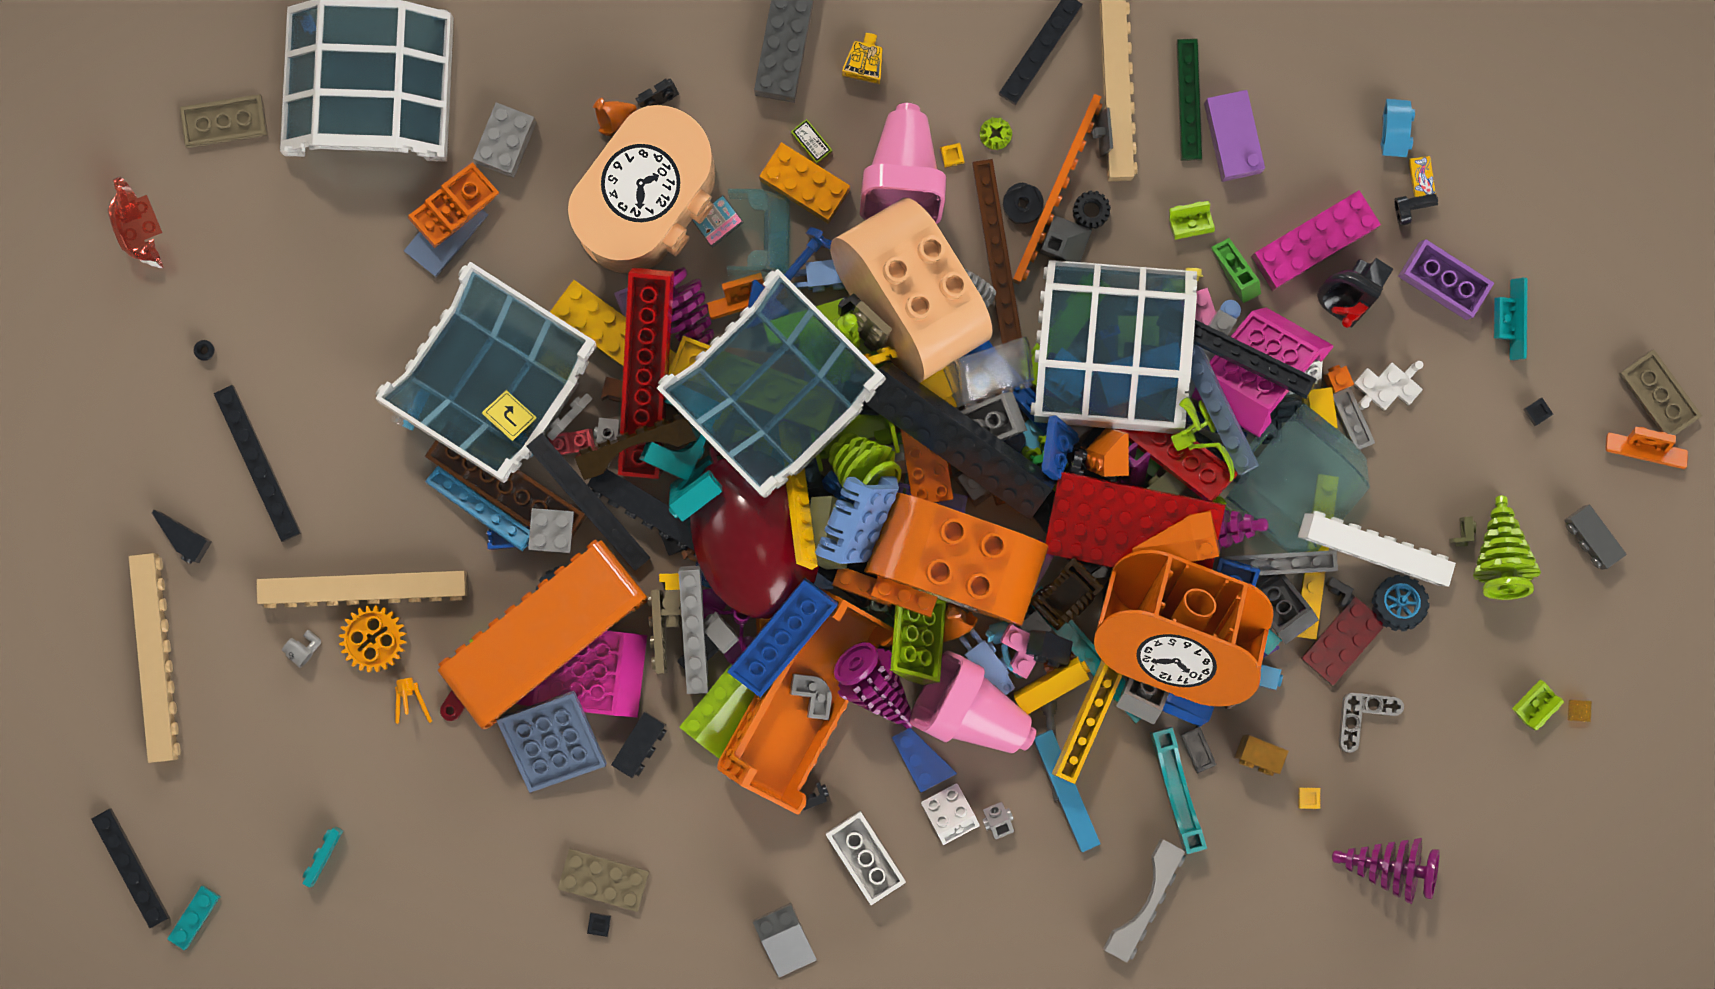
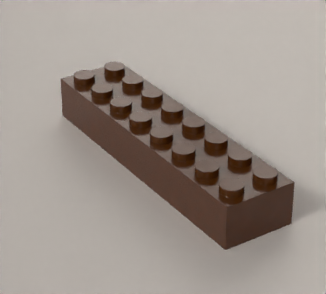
(514, 496)

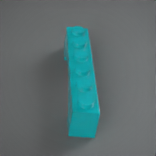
(1177, 790)

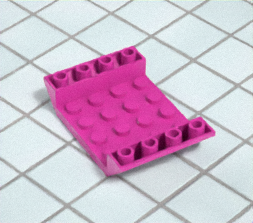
(1251, 395)
(603, 675)

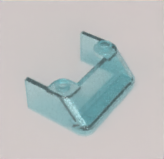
(776, 232)

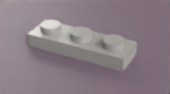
(1352, 419)

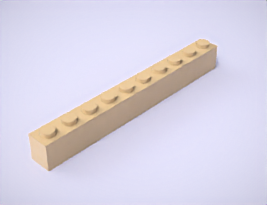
(1118, 87)
(362, 587)
(154, 657)

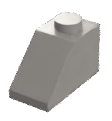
(720, 632)

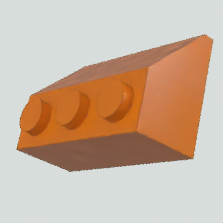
(1109, 454)

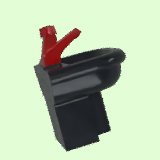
(1353, 291)

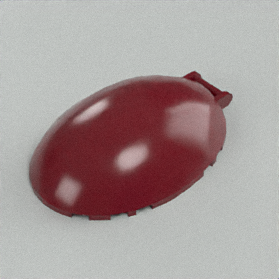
(747, 544)

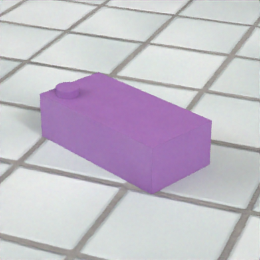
(1234, 135)
(1446, 279)

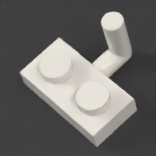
(1402, 382)
(1374, 390)

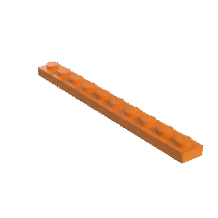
(1061, 182)

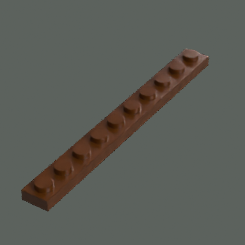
(997, 250)

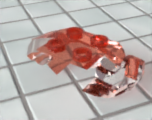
(133, 223)

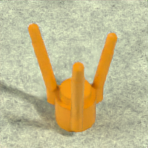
(405, 688)

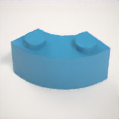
(1397, 128)

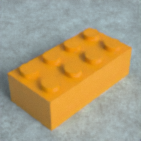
(804, 183)

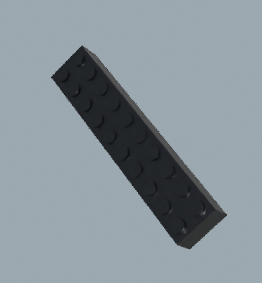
(961, 441)

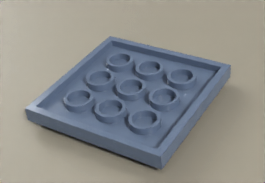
(551, 741)

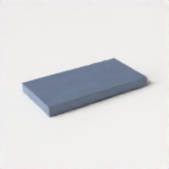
(437, 258)

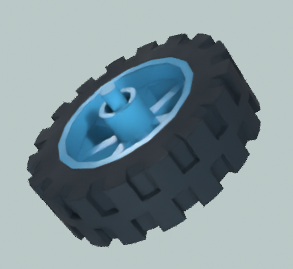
(1411, 588)

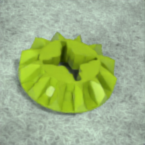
(986, 132)

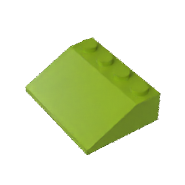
(918, 644)
(718, 714)

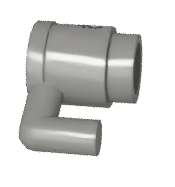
(298, 652)

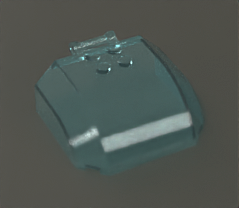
(1301, 472)

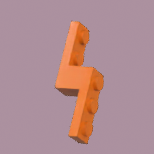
(885, 591)

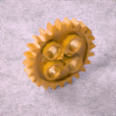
(361, 624)

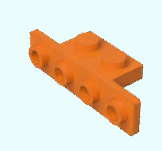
(736, 296)
(1648, 446)

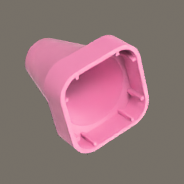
(904, 166)
(971, 709)

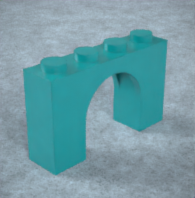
(676, 462)
(691, 495)

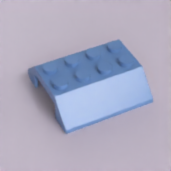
(857, 524)

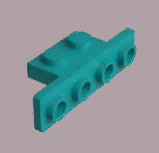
(1511, 318)

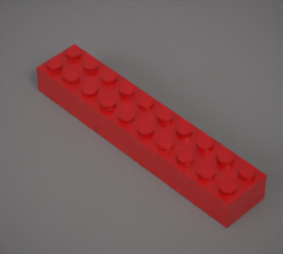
(645, 361)

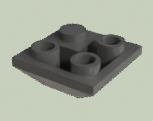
(1065, 240)

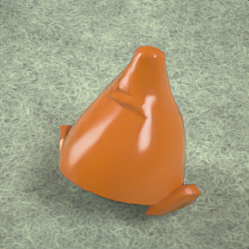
(612, 115)
(957, 622)

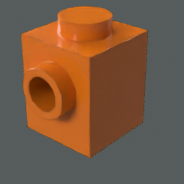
(1338, 378)

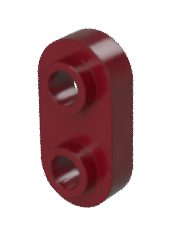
(452, 701)

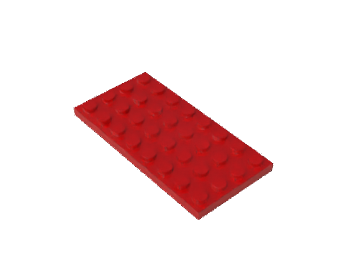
(1106, 519)

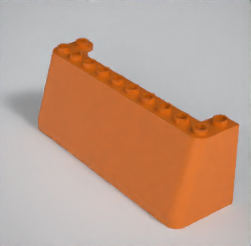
(541, 633)
(775, 738)

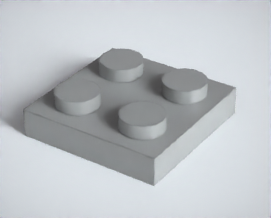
(551, 530)

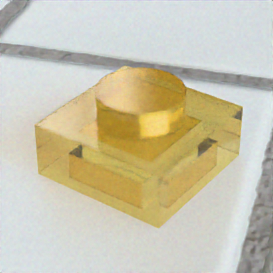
(1579, 710)

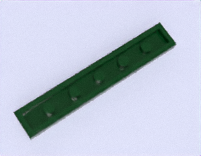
(1189, 99)

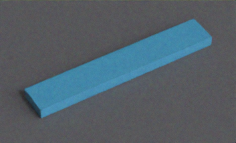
(479, 508)
(1067, 794)

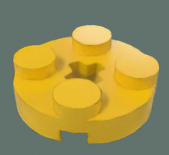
(882, 356)

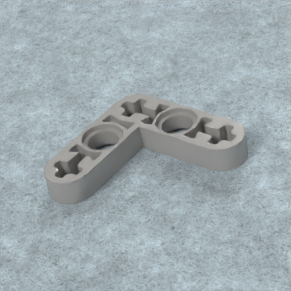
(1362, 707)

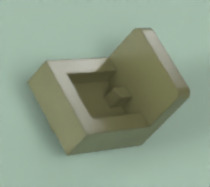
(1467, 531)

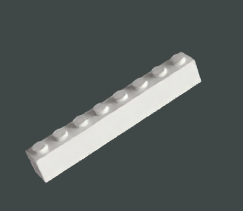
(1375, 549)

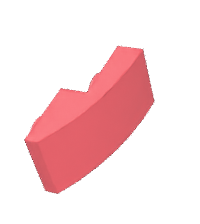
(573, 441)

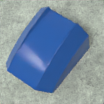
(1238, 570)
(1187, 710)

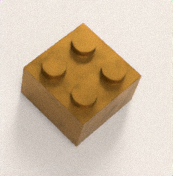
(1261, 754)

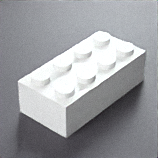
(865, 857)

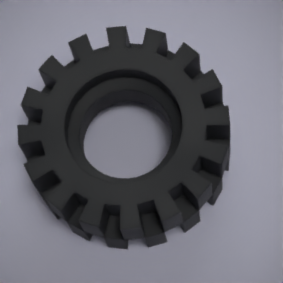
(1100, 201)

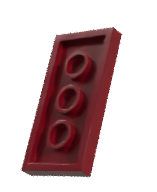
(1343, 641)

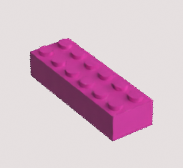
(1315, 240)

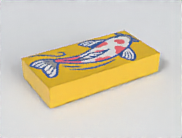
(1422, 176)

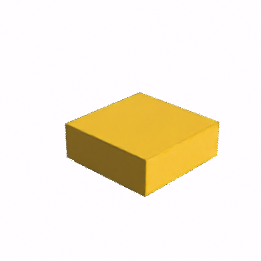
(952, 155)
(1308, 798)

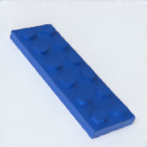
(782, 637)

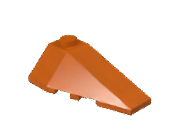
(1189, 539)

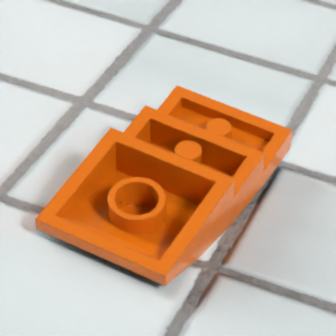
(453, 205)

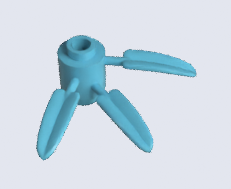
(994, 634)

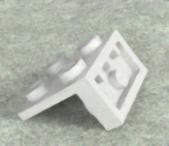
(950, 814)

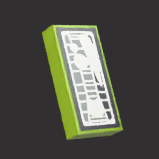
(811, 141)

